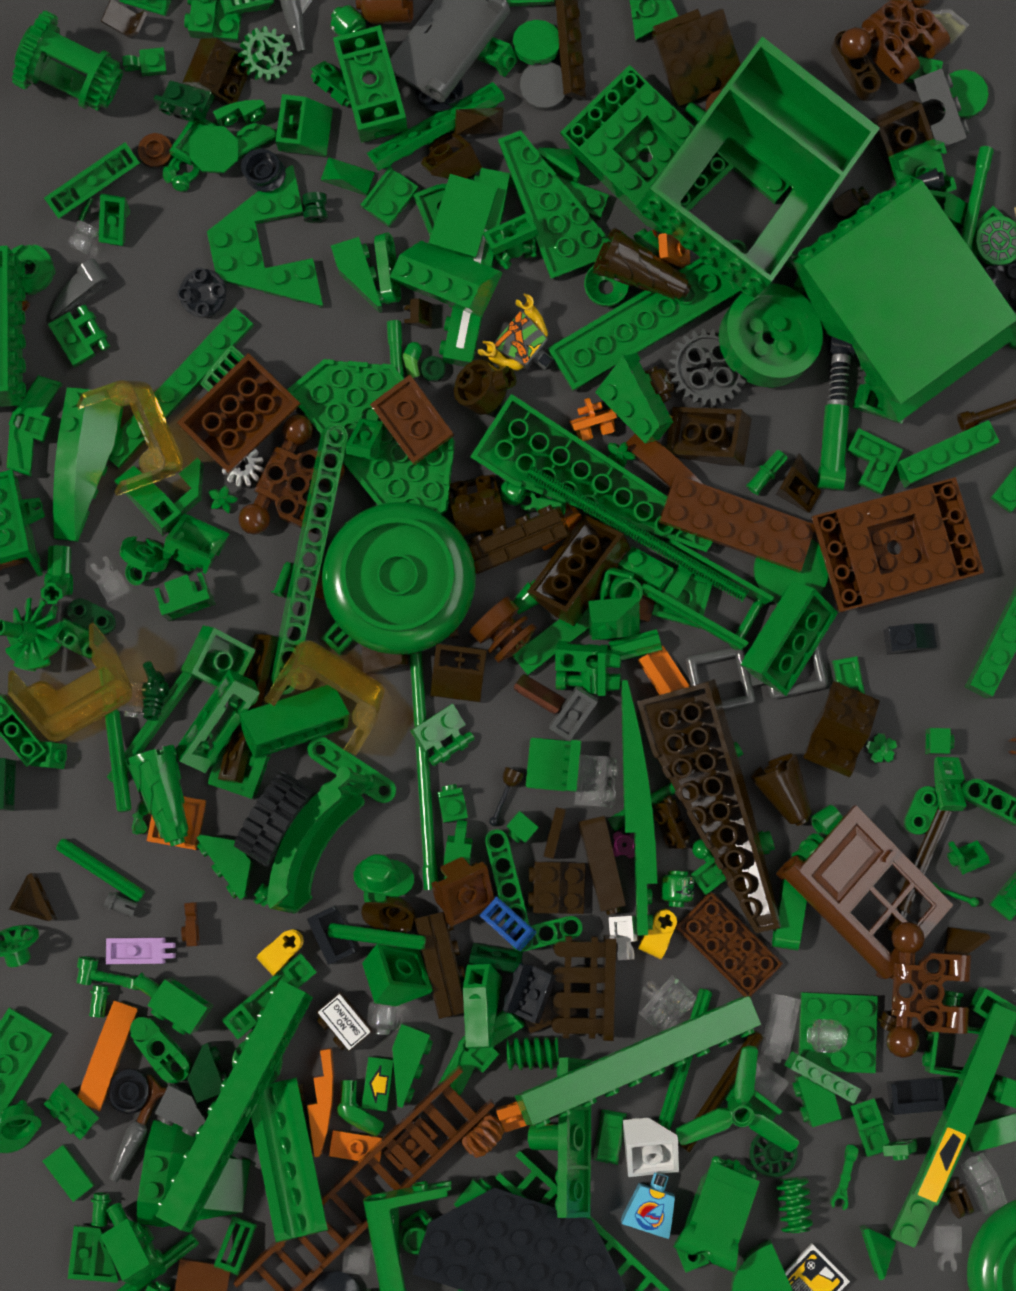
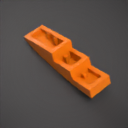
(107, 1055)
(320, 1111)

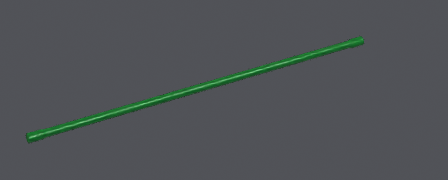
(430, 869)

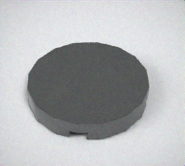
(542, 86)

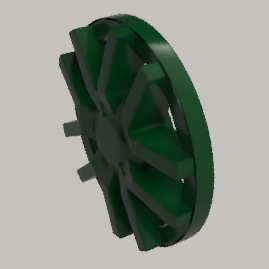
(772, 1154)

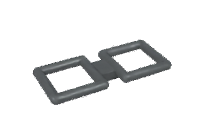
(749, 681)

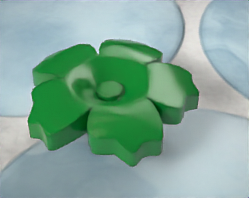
(881, 748)

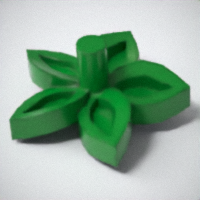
(620, 453)
(222, 498)

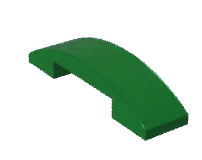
(245, 1015)

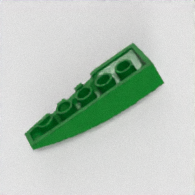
(82, 452)

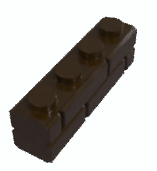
(518, 539)
(442, 965)

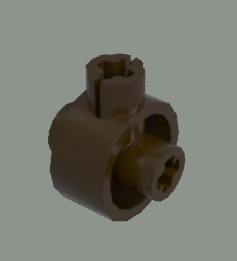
(483, 386)

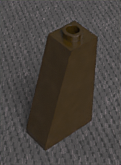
(602, 864)

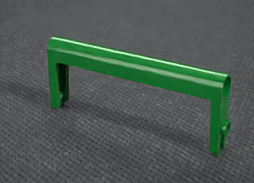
(382, 1228)

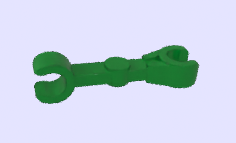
(841, 1192)

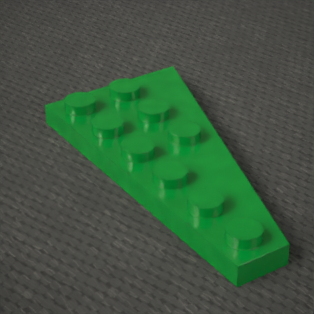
(566, 231)

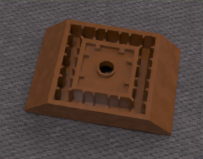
(932, 539)

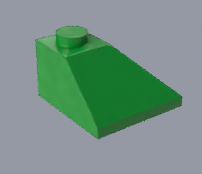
(614, 618)

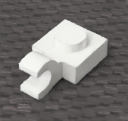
(625, 932)

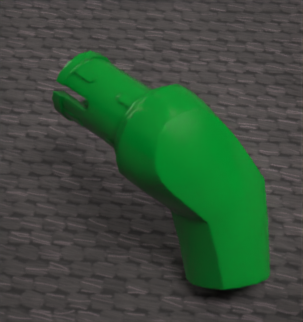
(356, 1115)

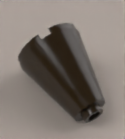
(785, 788)

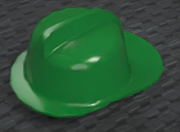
(383, 876)
(17, 1127)

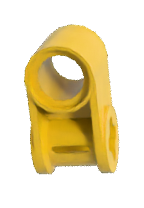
(659, 938)
(277, 953)

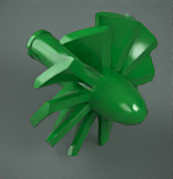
(31, 639)

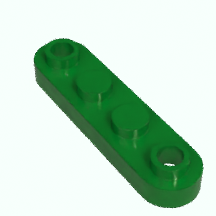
(337, 757)

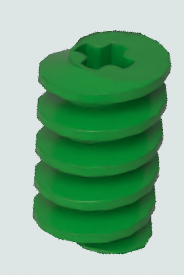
(532, 1053)
(795, 1204)

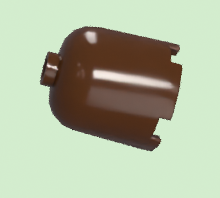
(386, 11)

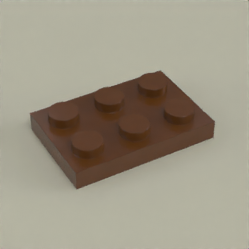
(412, 419)

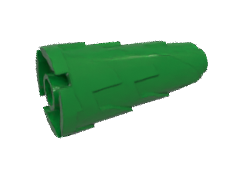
(158, 780)

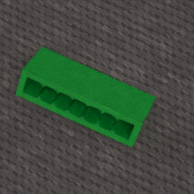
(294, 720)

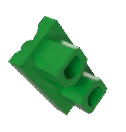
(75, 638)

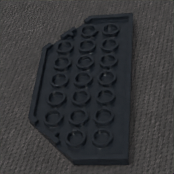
(514, 1246)

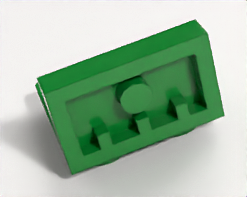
(553, 764)
(252, 778)

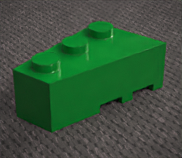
(633, 399)

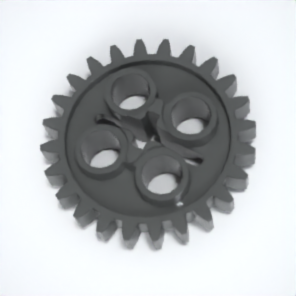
(711, 389)

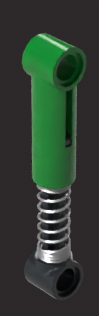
(836, 416)

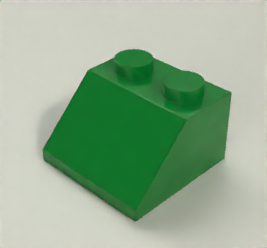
(396, 975)

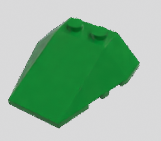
(165, 1158)

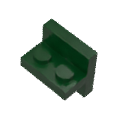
(7, 784)

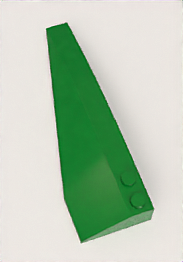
(527, 438)

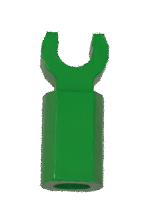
(538, 503)

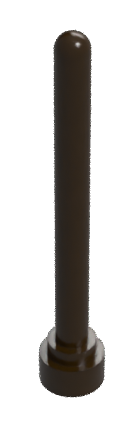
(970, 419)

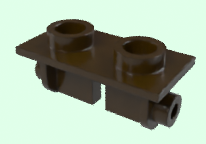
(674, 833)

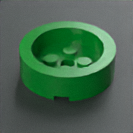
(787, 319)

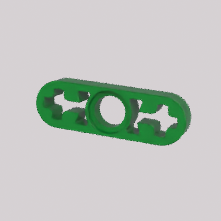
(386, 261)

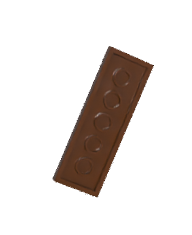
(737, 523)

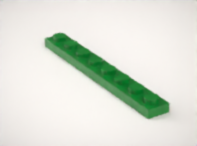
(184, 380)

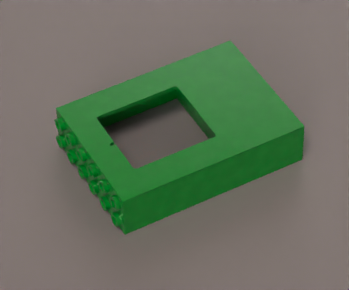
(790, 128)

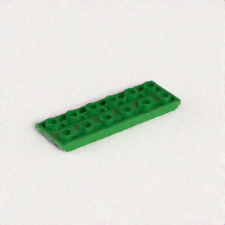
(287, 1162)

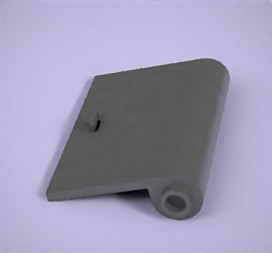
(447, 43)

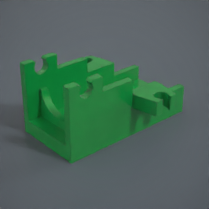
(15, 517)

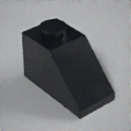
(910, 637)

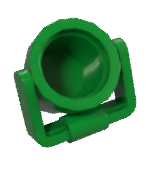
(620, 585)
(413, 1231)

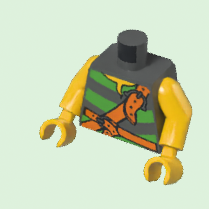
(521, 341)

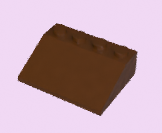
(238, 413)

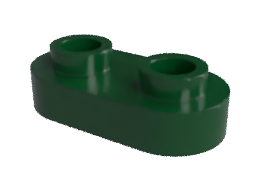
(91, 614)

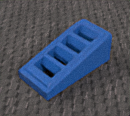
(525, 937)

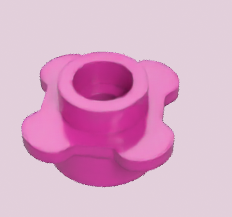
(619, 839)

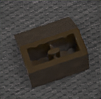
(217, 70)
(476, 504)
(458, 673)

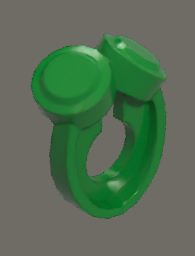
(180, 182)

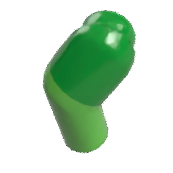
(411, 356)

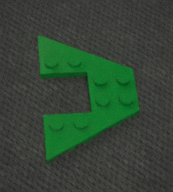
(238, 250)

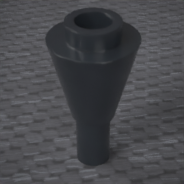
(933, 179)

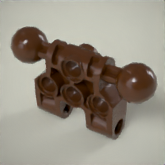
(891, 32)
(255, 517)
(903, 1039)

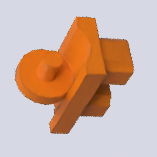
(604, 418)

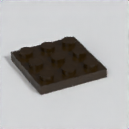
(698, 56)

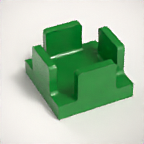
(184, 597)

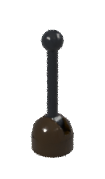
(511, 779)

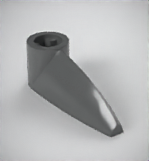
(81, 287)

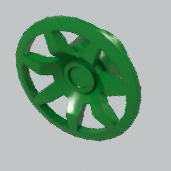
(16, 947)

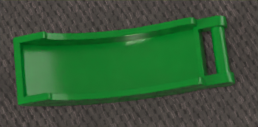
(308, 837)

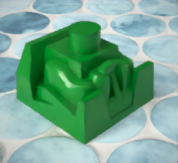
(194, 543)

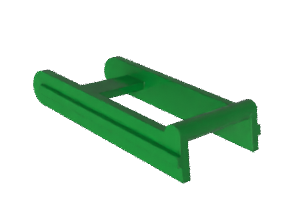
(669, 599)

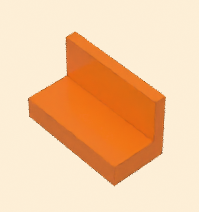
(662, 671)

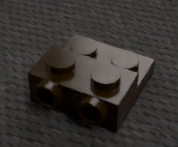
(557, 887)

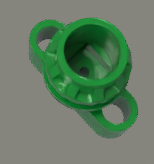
(823, 823)

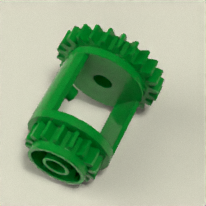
(34, 64)

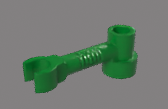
(89, 972)

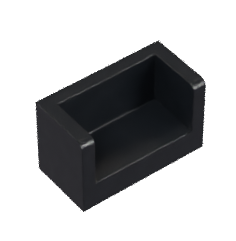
(332, 948)
(915, 1095)

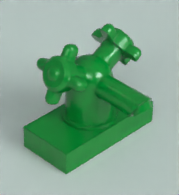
(510, 237)

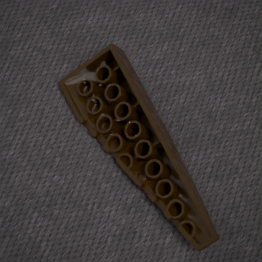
(700, 759)

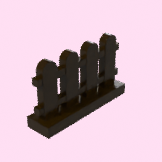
(586, 974)

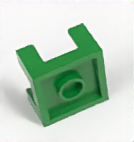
(920, 160)

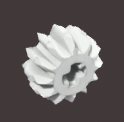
(250, 471)

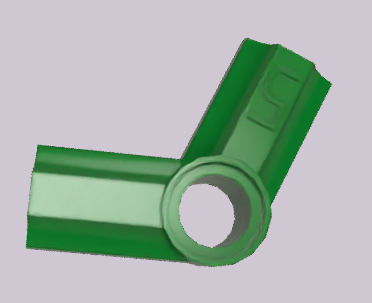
(59, 576)

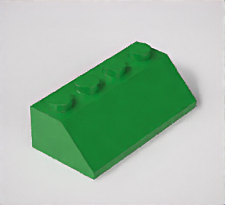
(446, 277)
(789, 637)

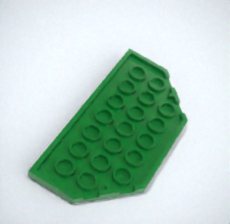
(341, 396)

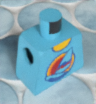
(651, 1207)

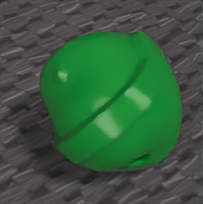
(512, 494)

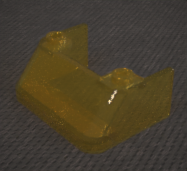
(163, 454)
(313, 662)
(79, 702)

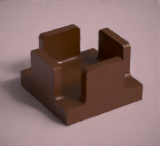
(464, 891)

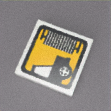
(814, 1273)

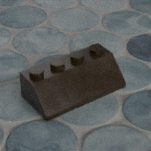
(577, 569)

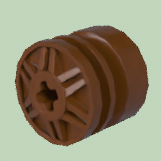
(503, 629)

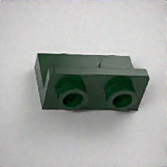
(185, 101)

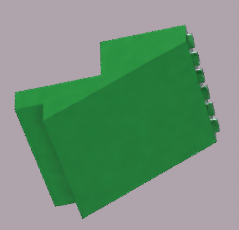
(905, 296)

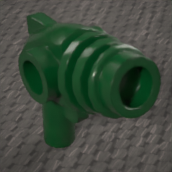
(153, 692)

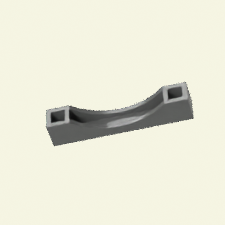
(180, 1108)

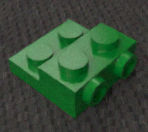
(209, 21)

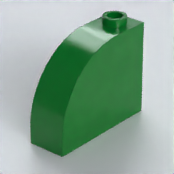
(760, 1271)

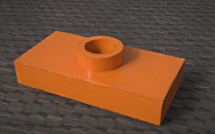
(672, 251)
(352, 1145)

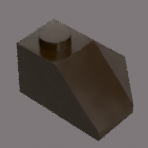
(451, 155)

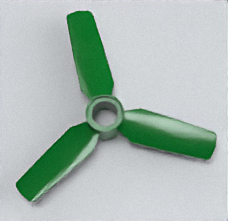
(723, 1118)

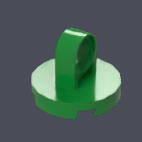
(144, 556)

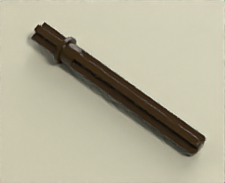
(922, 862)
(725, 1083)

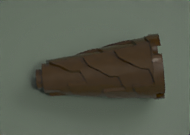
(638, 267)

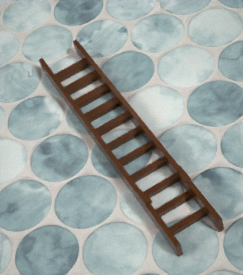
(401, 1154)

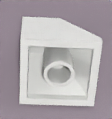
(649, 1148)

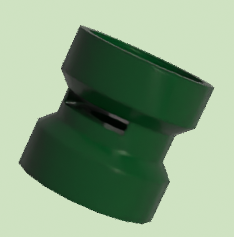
(315, 207)

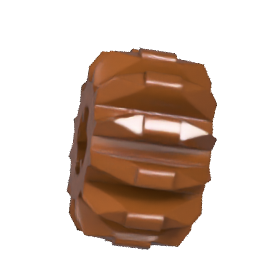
(483, 1136)

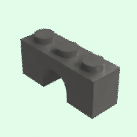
(936, 89)

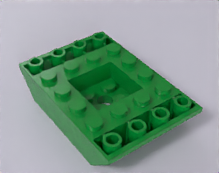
(610, 138)

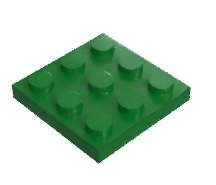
(859, 1018)

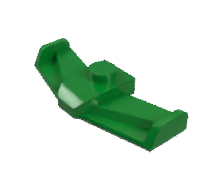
(29, 424)
(468, 1059)

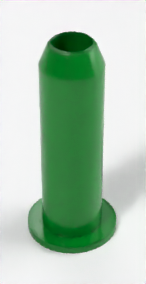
(283, 580)

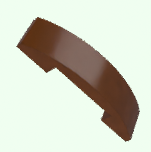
(659, 460)

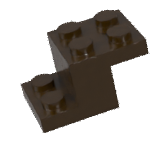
(841, 729)

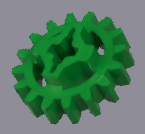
(270, 62)

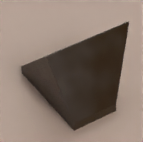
(799, 487)
(33, 900)

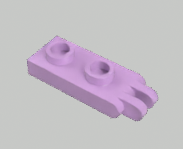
(137, 950)

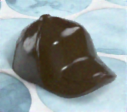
(391, 915)

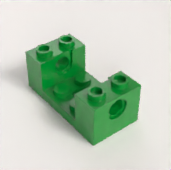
(375, 106)

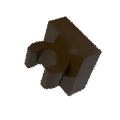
(420, 313)

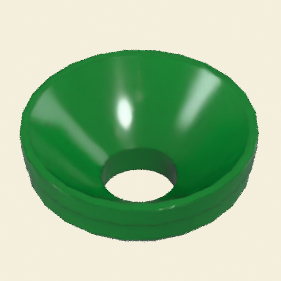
(605, 300)

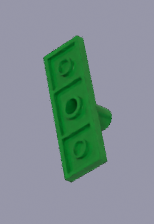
(573, 1144)

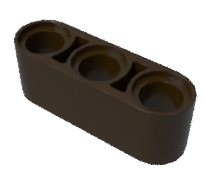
(857, 77)

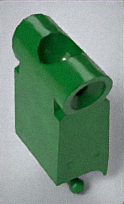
(719, 1213)

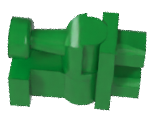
(591, 662)

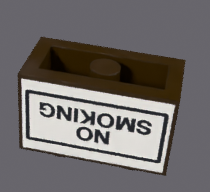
(344, 1022)

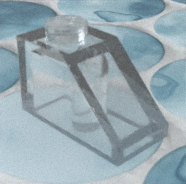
(984, 1183)

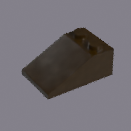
(901, 130)
(709, 435)

